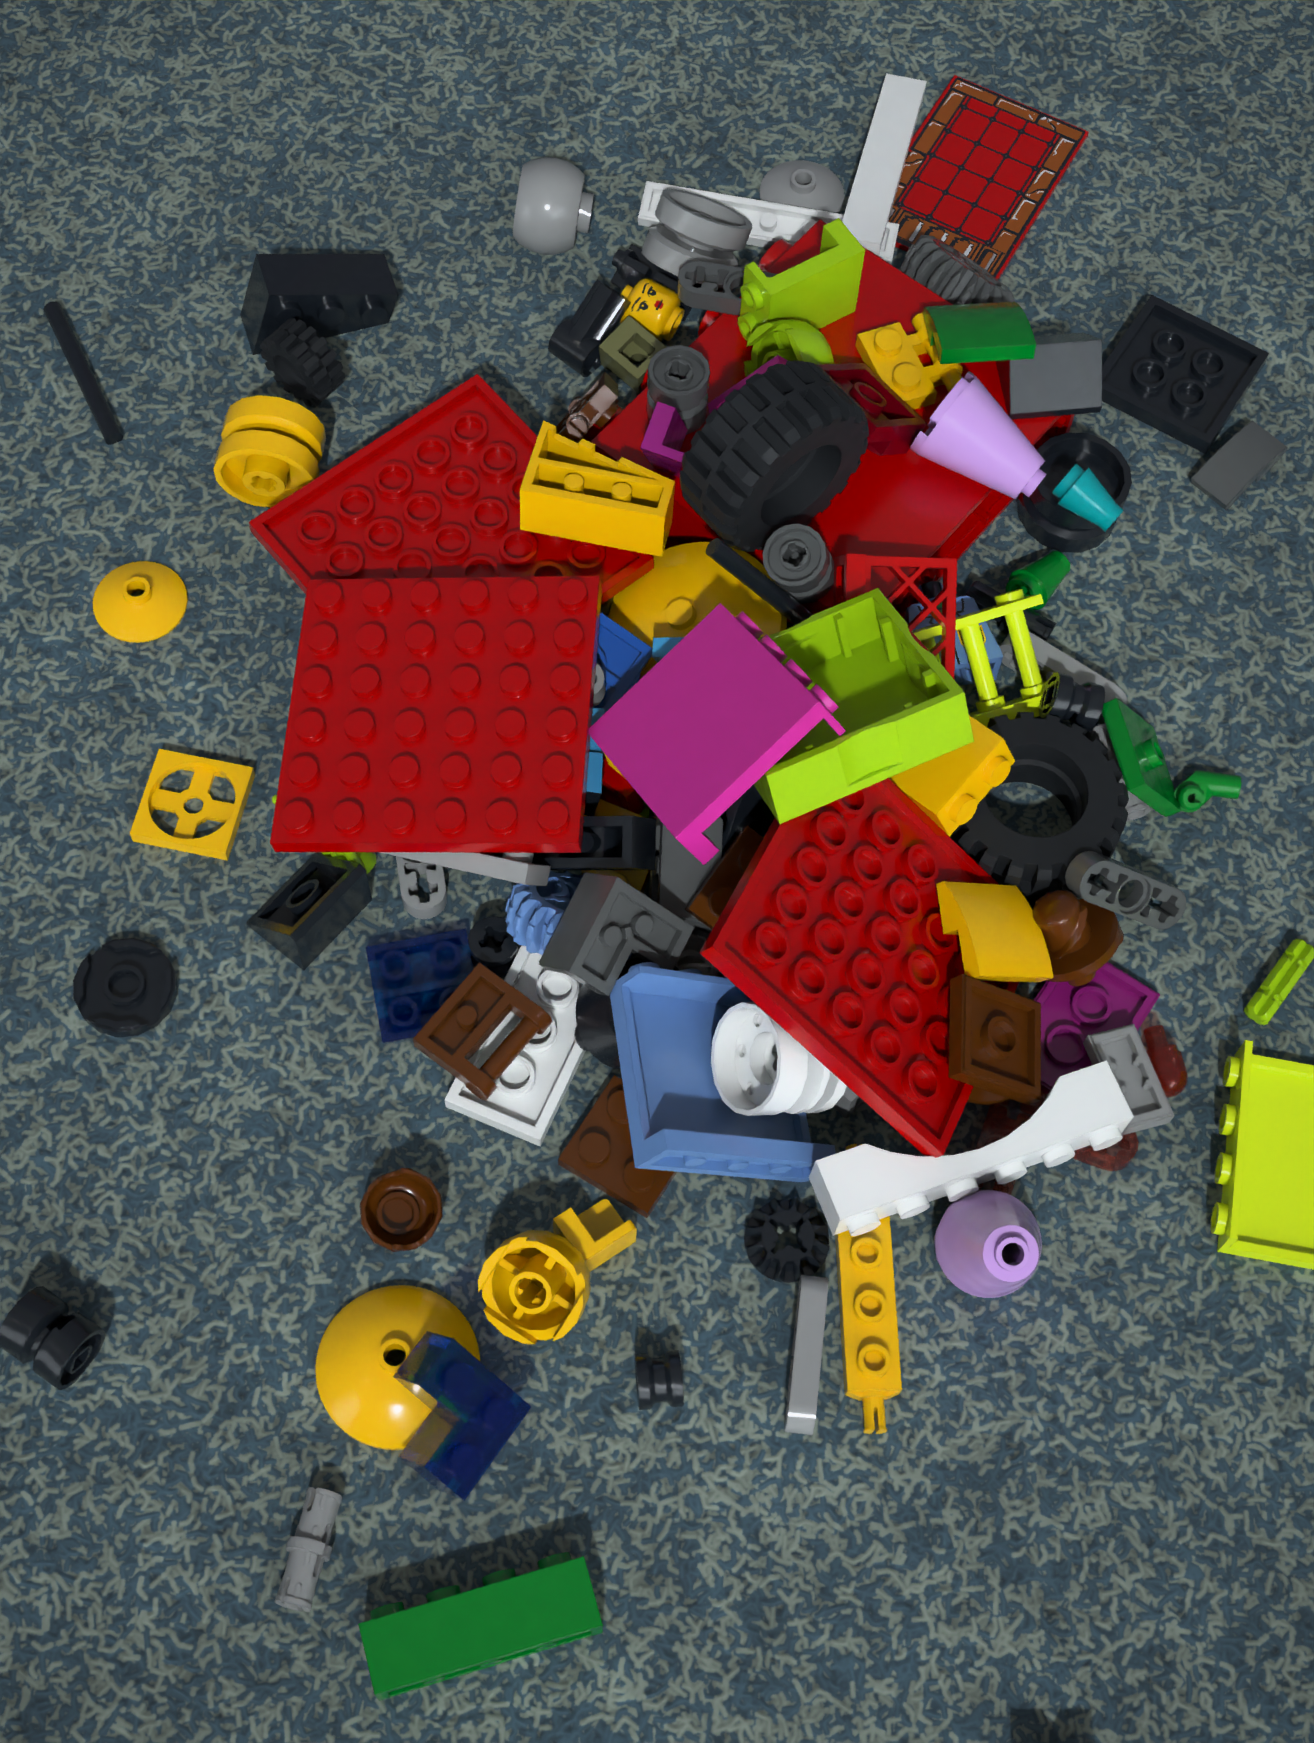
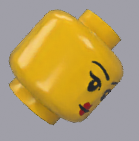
(654, 308)

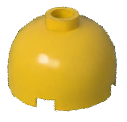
(535, 1286)

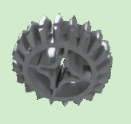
(952, 274)

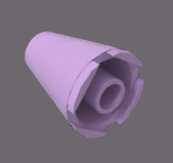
(980, 441)
(988, 1244)

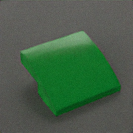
(979, 332)

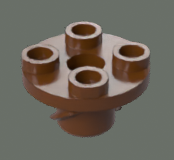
(1076, 935)

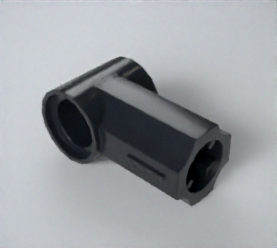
(578, 339)

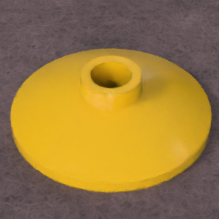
(142, 616)

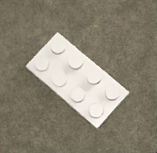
(541, 1073)

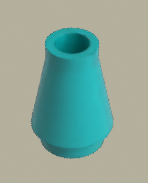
(1087, 497)

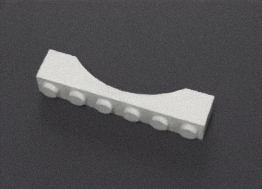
(875, 1183)

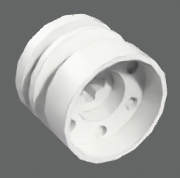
(765, 1069)

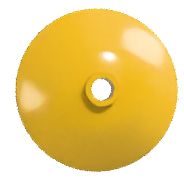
(352, 1367)

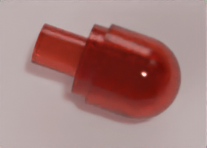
(1166, 1061)

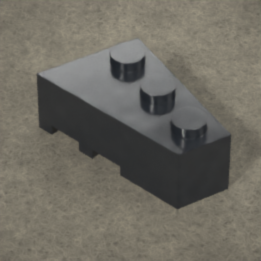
(323, 290)

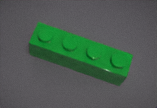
(480, 1626)

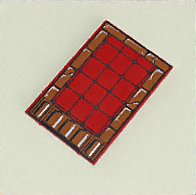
(981, 173)

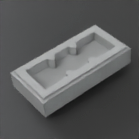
(1134, 1075)

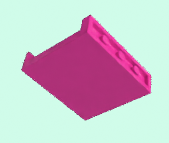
(710, 724)

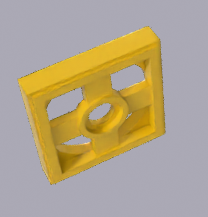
(214, 845)

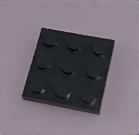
(1179, 373)

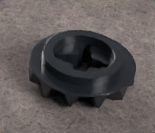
(789, 1263)

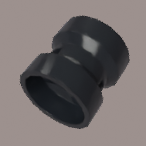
(1072, 701)

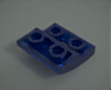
(416, 979)

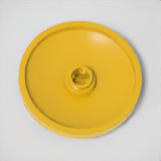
(683, 592)

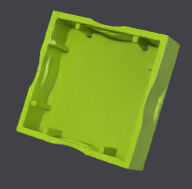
(890, 701)

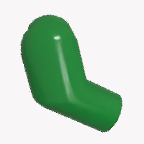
(1202, 785)

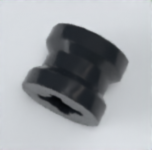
(493, 956)
(659, 1380)

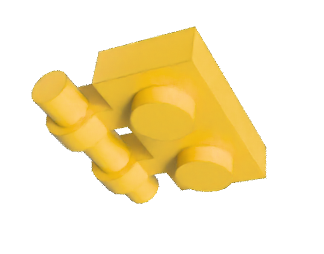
(896, 361)

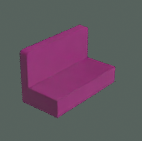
(665, 439)

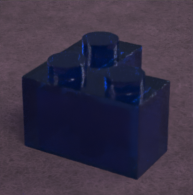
(468, 1418)

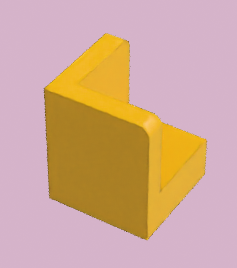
(596, 1232)

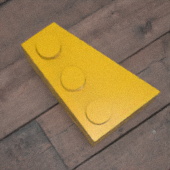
(593, 498)

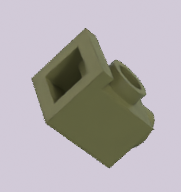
(626, 346)

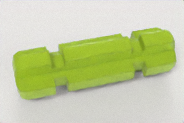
(1279, 982)

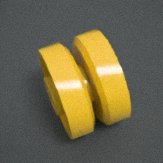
(268, 449)

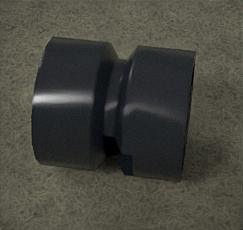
(55, 1342)

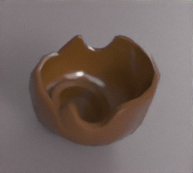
(401, 1210)

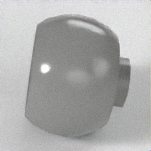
(551, 206)

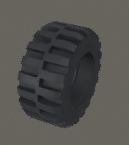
(773, 454)
(1073, 771)

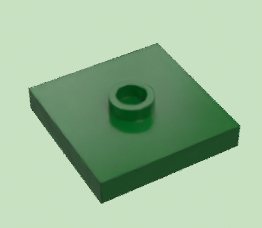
(1140, 758)

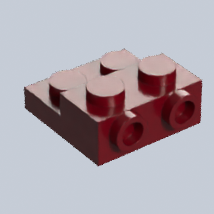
(889, 418)

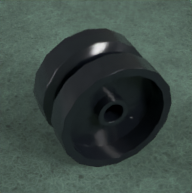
(1052, 523)

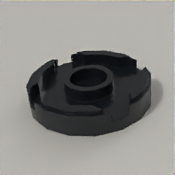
(126, 1003)

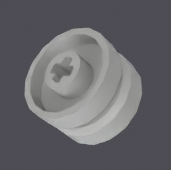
(694, 231)

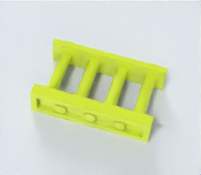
(991, 704)

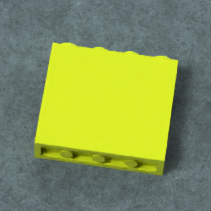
(1266, 1160)

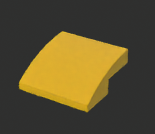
(994, 932)

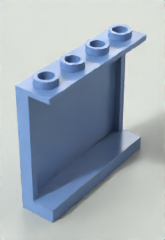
(669, 1088)

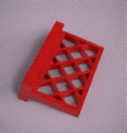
(853, 579)

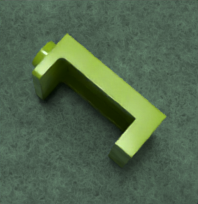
(810, 292)

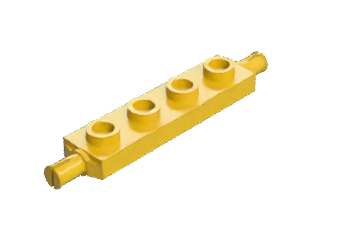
(868, 1321)

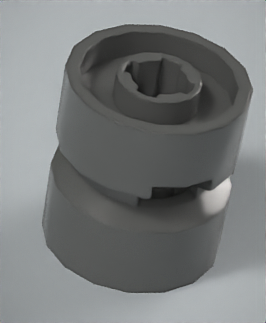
(681, 380)
(799, 562)

